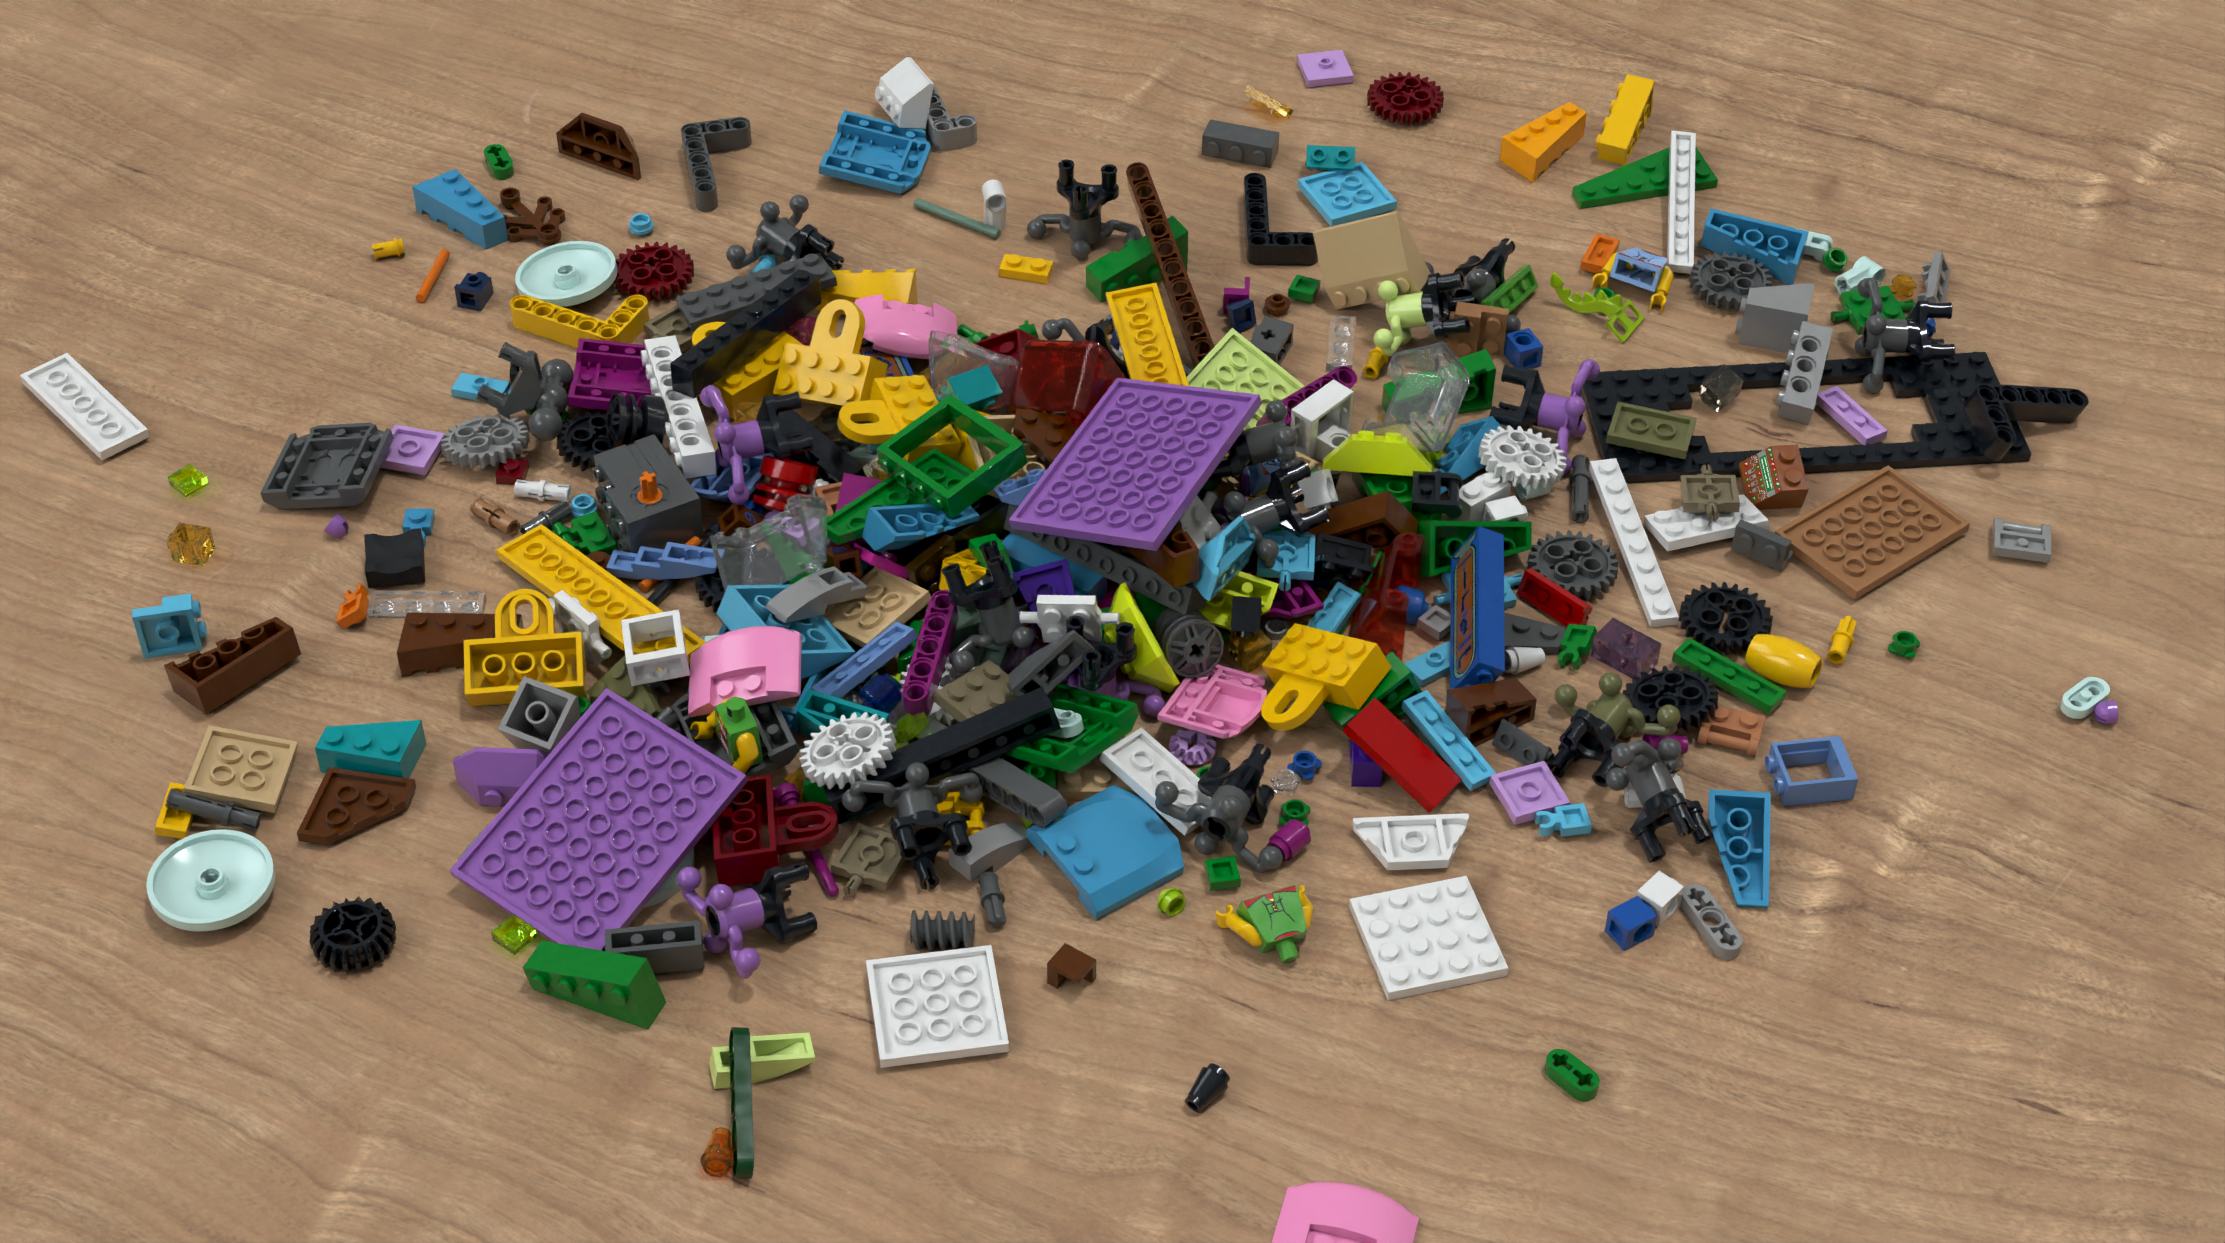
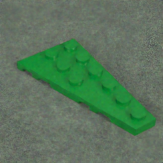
(1639, 181)
(850, 520)

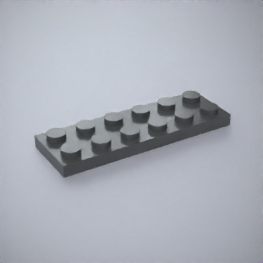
(728, 299)

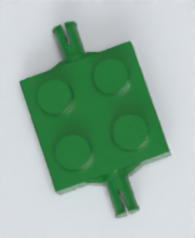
(1858, 308)

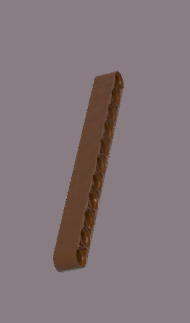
(1169, 262)

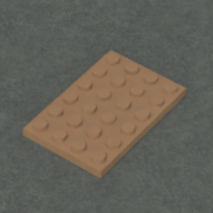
(1872, 531)

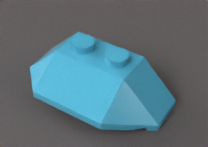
(1224, 557)

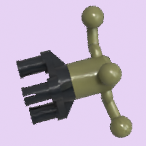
(1598, 726)

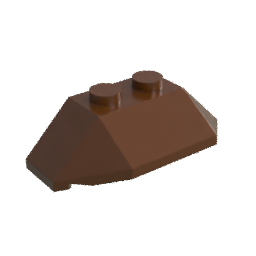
(600, 144)

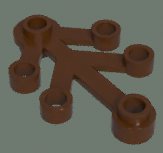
(545, 233)

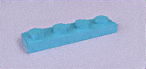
(1448, 740)

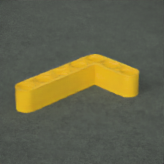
(568, 325)

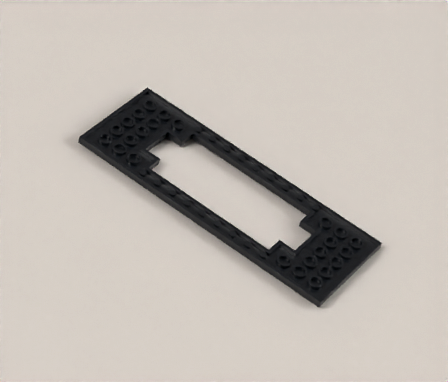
(1940, 383)

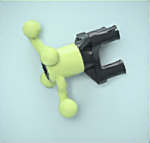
(1420, 309)

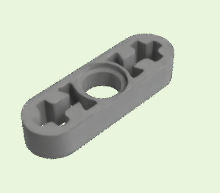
(1711, 934)

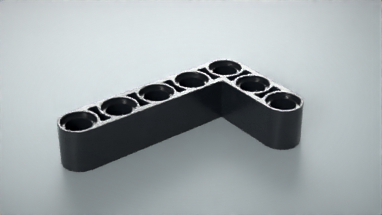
(1267, 247)
(1995, 405)

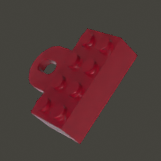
(756, 832)

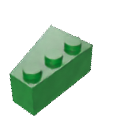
(1391, 692)

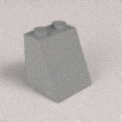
(1773, 315)
(539, 716)

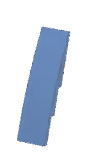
(662, 564)

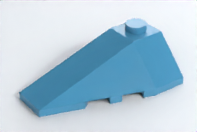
(1463, 449)
(906, 525)
(1743, 840)

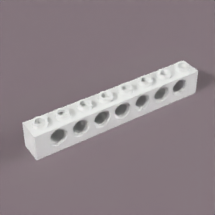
(683, 417)

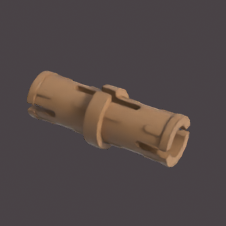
(501, 520)

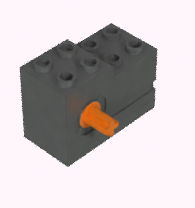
(646, 496)

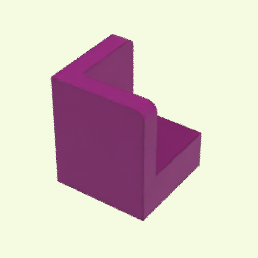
(1236, 294)

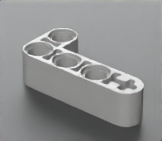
(947, 131)

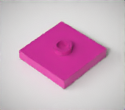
(884, 561)

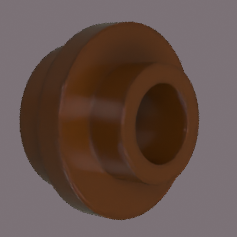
(1277, 305)

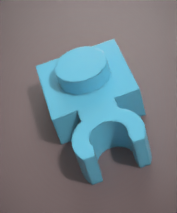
(1567, 819)

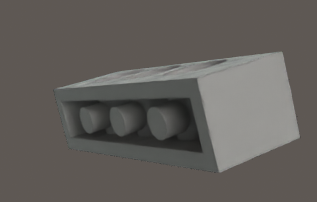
(1804, 372)

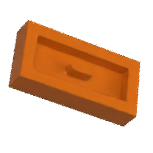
(1599, 253)

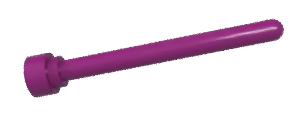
(787, 795)

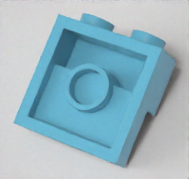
(170, 627)

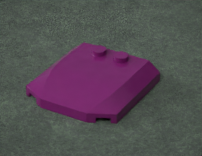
(606, 369)

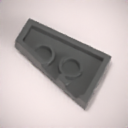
(1532, 634)

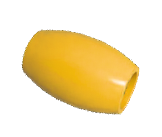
(1783, 661)

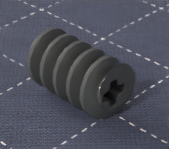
(942, 931)

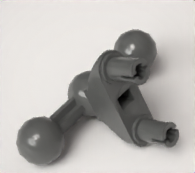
(533, 387)

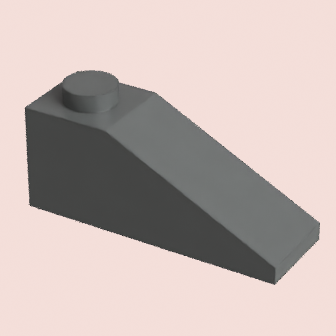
(1049, 664)

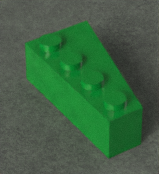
(1480, 388)
(1446, 537)
(598, 981)

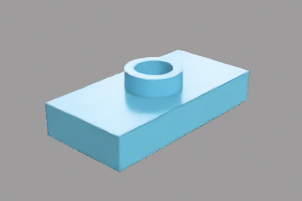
(469, 385)
(1337, 609)
(1431, 664)

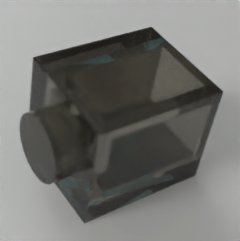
(1720, 388)

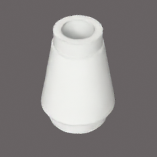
(1522, 658)

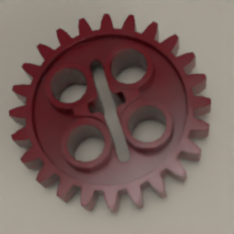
(1405, 98)
(654, 271)

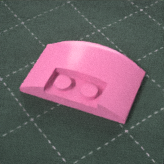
(903, 327)
(747, 664)
(1216, 703)
(1342, 1215)

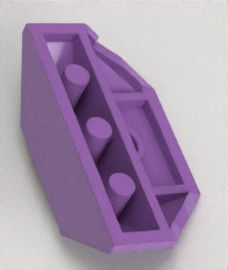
(495, 773)

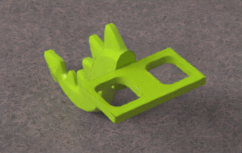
(1601, 303)

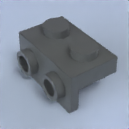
(1762, 545)

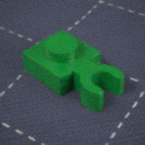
(1576, 641)

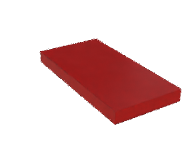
(1401, 755)

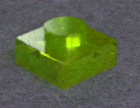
(188, 480)
(910, 726)
(514, 934)

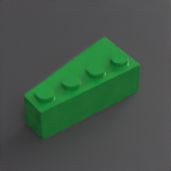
(1132, 264)

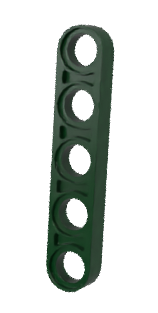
(741, 1102)

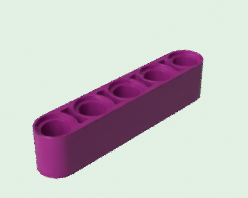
(1342, 374)
(930, 654)

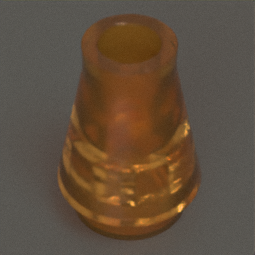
(718, 1154)

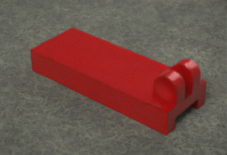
(1553, 599)

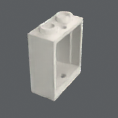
(1332, 400)
(671, 660)

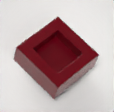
(511, 471)

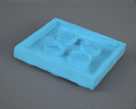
(1347, 194)

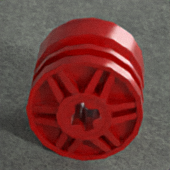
(785, 481)

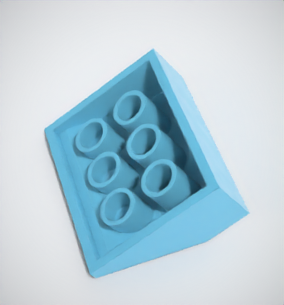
(821, 642)

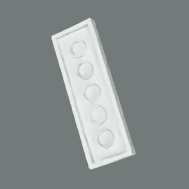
(84, 406)

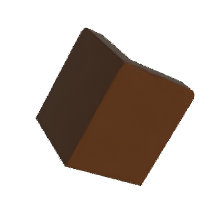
(1070, 964)

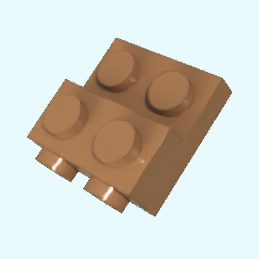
(1487, 329)

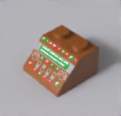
(1774, 478)

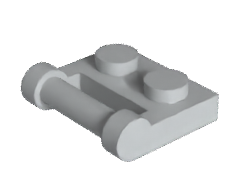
(2021, 541)

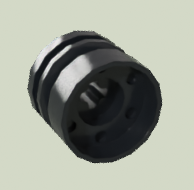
(634, 420)

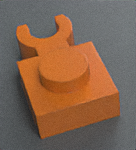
(355, 607)

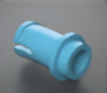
(765, 262)

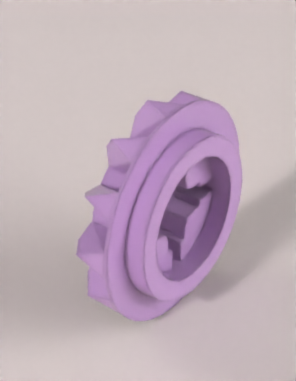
(1198, 753)

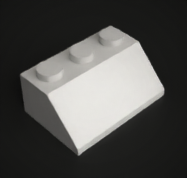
(906, 94)

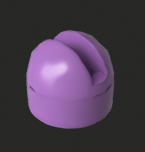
(337, 527)
(2106, 712)

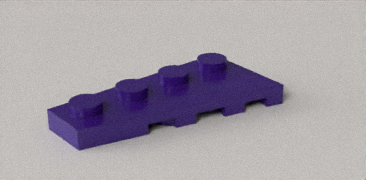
(1045, 580)

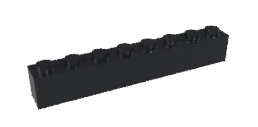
(745, 333)
(960, 746)

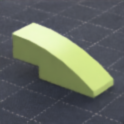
(769, 1057)

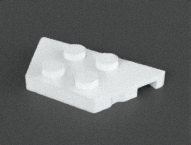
(1412, 840)

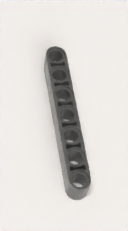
(1011, 786)

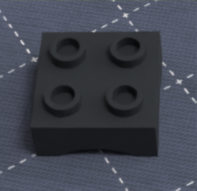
(394, 559)

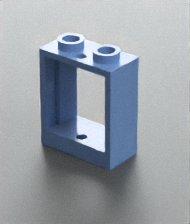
(1811, 751)

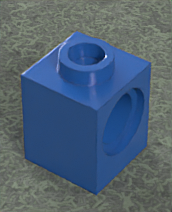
(1523, 349)
(1630, 923)

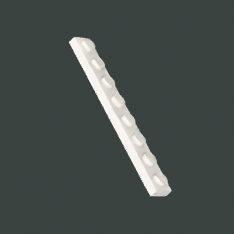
(1681, 202)
(1633, 543)

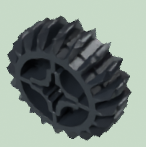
(352, 935)

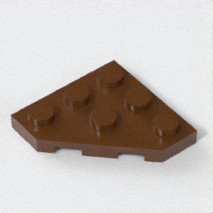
(1043, 431)
(352, 802)

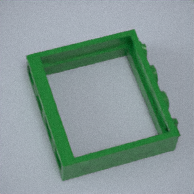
(1009, 456)

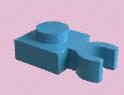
(421, 519)

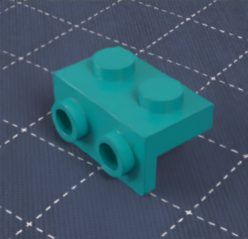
(1330, 158)

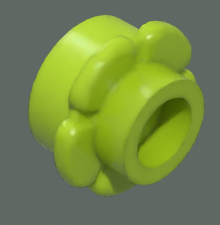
(1171, 901)

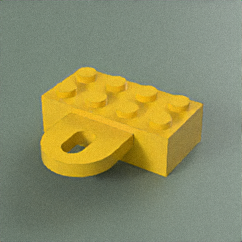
(830, 368)
(752, 377)
(892, 407)
(498, 664)
(1316, 669)

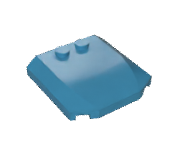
(876, 153)
(1110, 849)

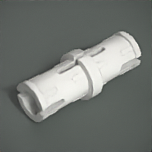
(542, 490)

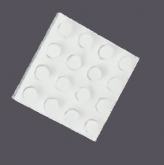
(1427, 938)
(936, 1006)

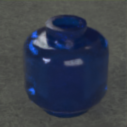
(881, 693)

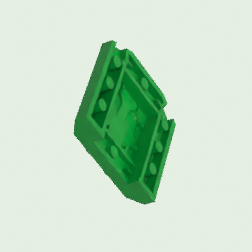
(1104, 723)

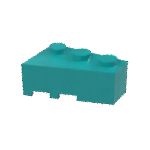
(974, 388)
(820, 708)
(372, 747)

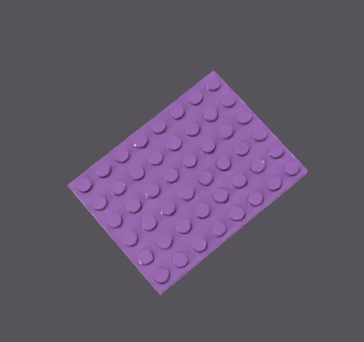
(1135, 463)
(599, 824)

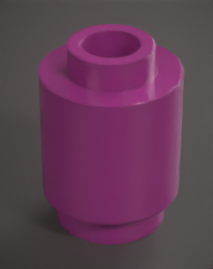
(1291, 839)

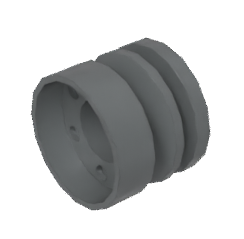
(1188, 642)

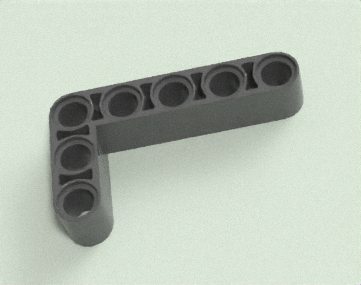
(706, 138)

